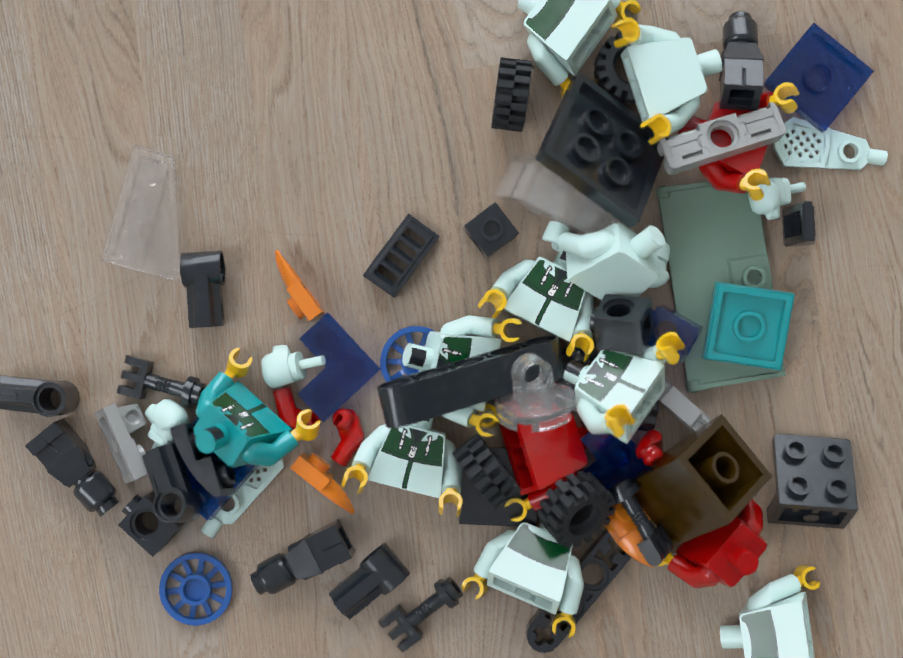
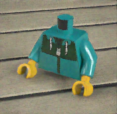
(241, 425)

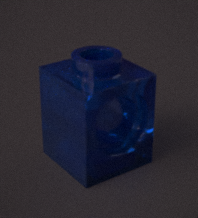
(687, 329)

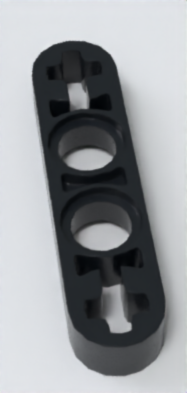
(589, 595)

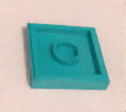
(748, 325)

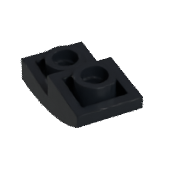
(209, 471)

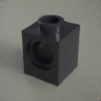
(490, 230)
(623, 323)
(150, 540)

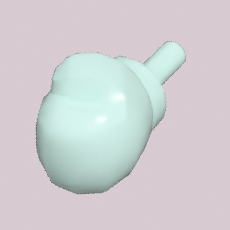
(775, 196)
(285, 367)
(163, 417)

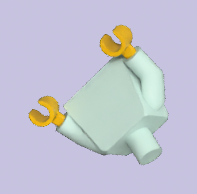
(664, 75)

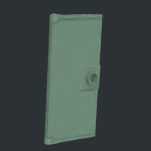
(712, 240)

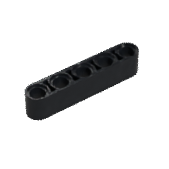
(463, 382)

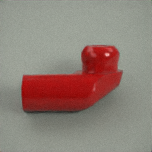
(287, 410)
(350, 433)
(650, 447)

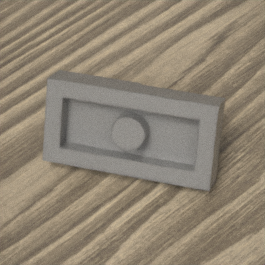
(116, 426)

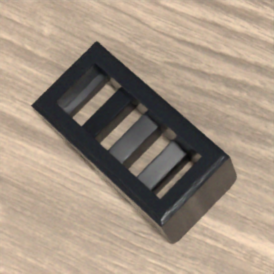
(799, 224)
(390, 247)

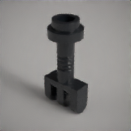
(143, 380)
(655, 541)
(446, 593)

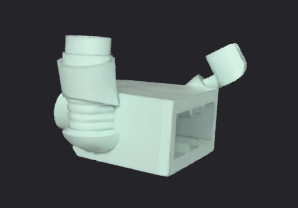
(612, 259)

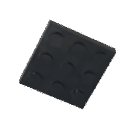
(602, 150)

